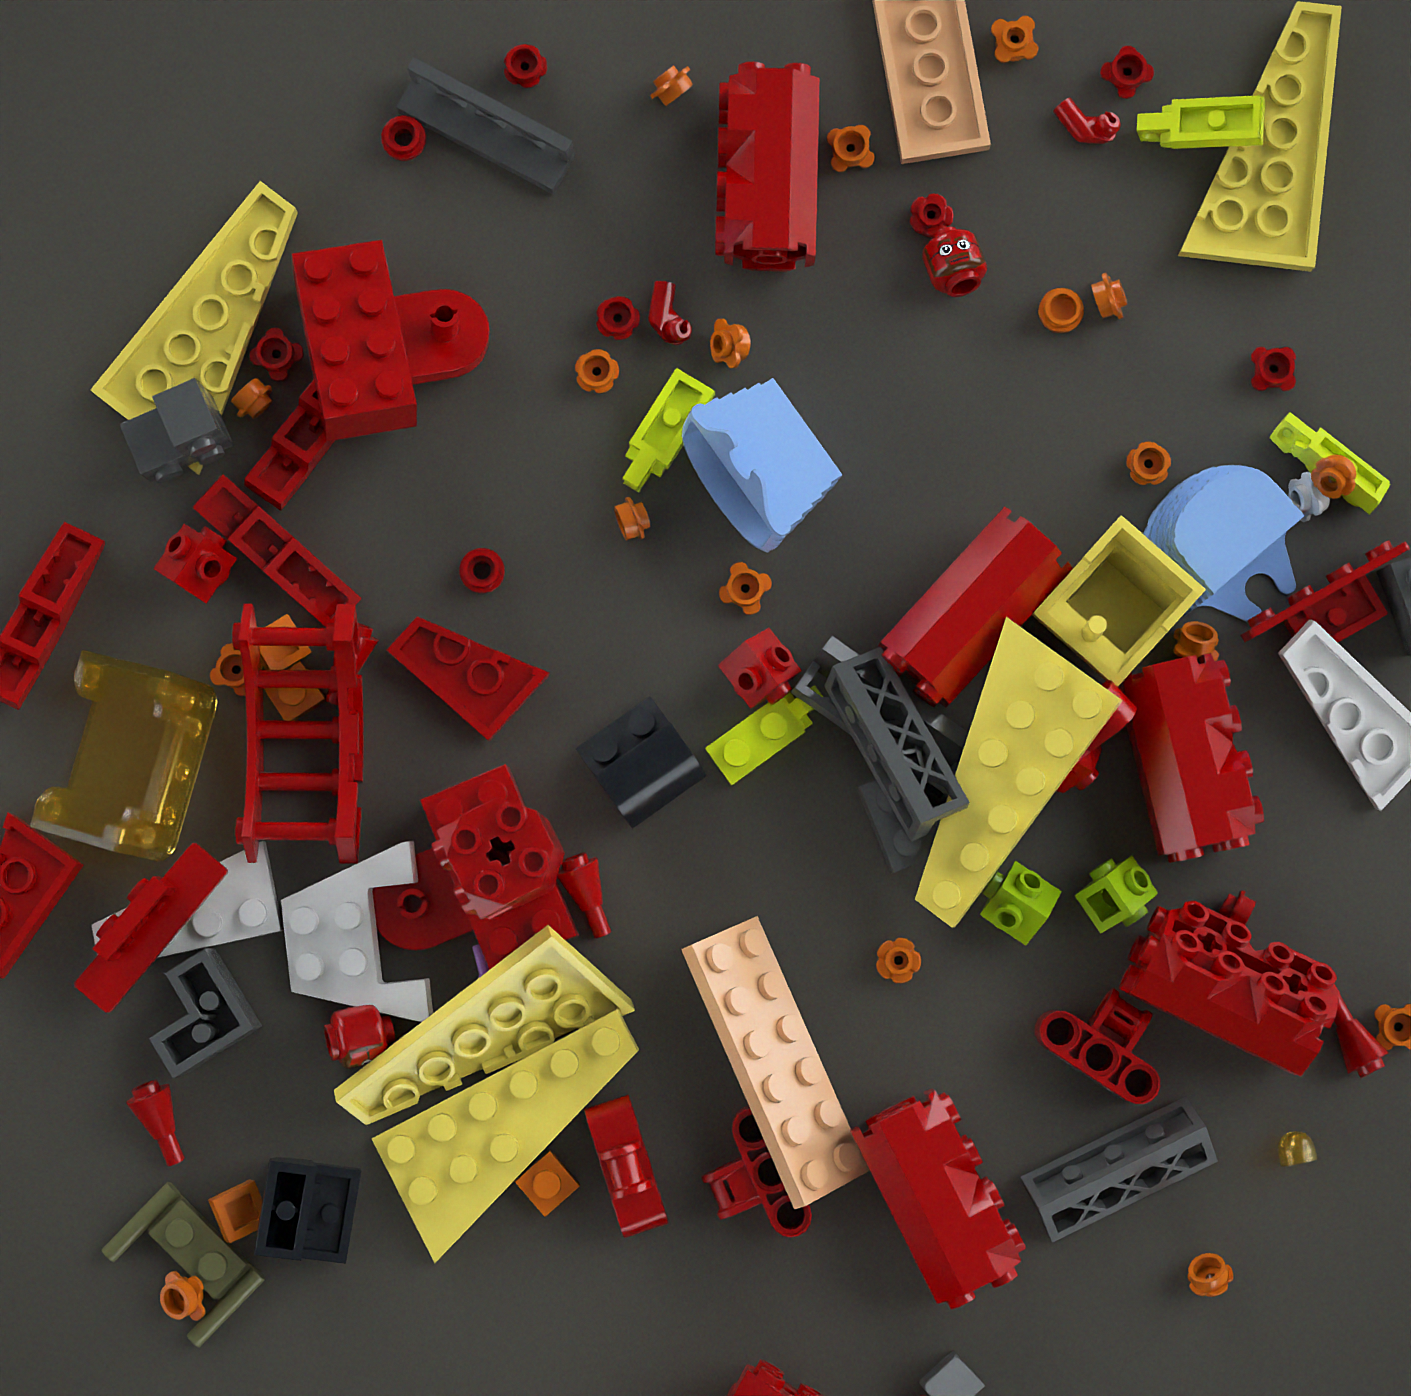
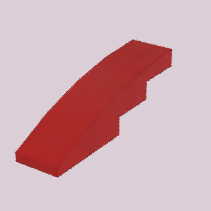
(292, 453)
(274, 550)
(45, 610)

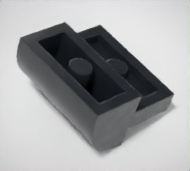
(641, 762)
(307, 1210)

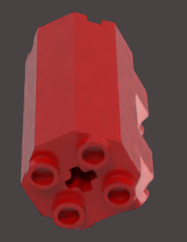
(768, 166)
(962, 614)
(1187, 757)
(475, 849)
(1213, 979)
(939, 1198)

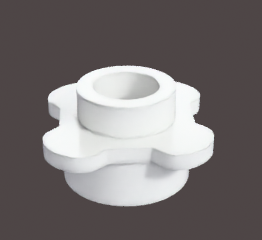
(1307, 496)

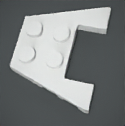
(336, 940)

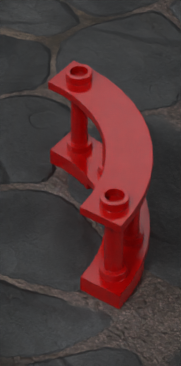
(343, 730)

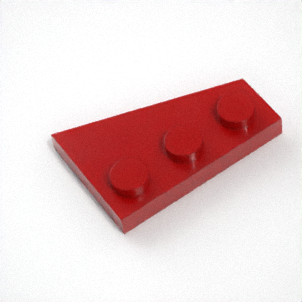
(468, 676)
(31, 884)

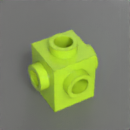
(1116, 894)
(1019, 902)

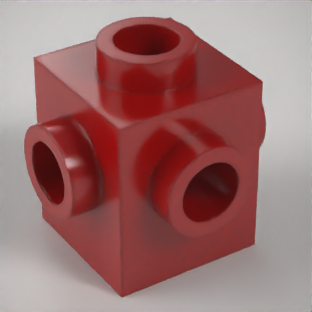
(196, 561)
(761, 669)

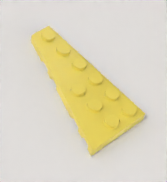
(207, 315)

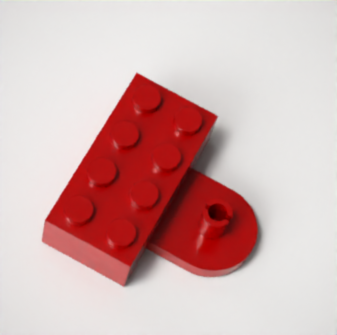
(378, 345)
(429, 912)

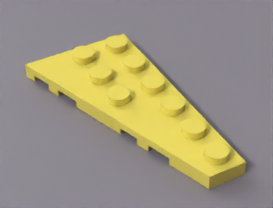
(1270, 194)
(1021, 746)
(493, 1022)
(479, 1141)

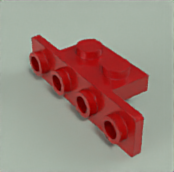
(1338, 608)
(148, 925)

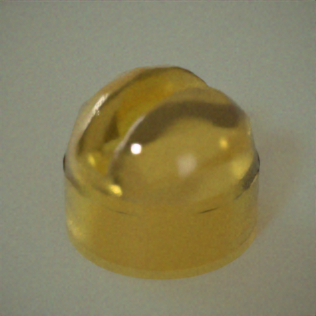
(1296, 1149)

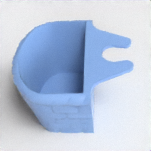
(758, 461)
(1224, 531)

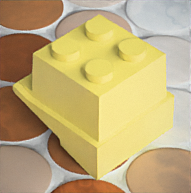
(1118, 601)

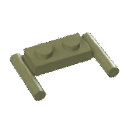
(197, 1249)

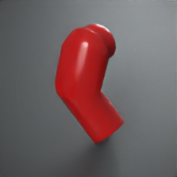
(1087, 128)
(663, 316)

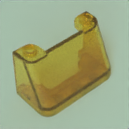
(132, 758)

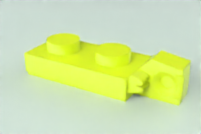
(1205, 123)
(660, 432)
(1311, 446)
(760, 736)

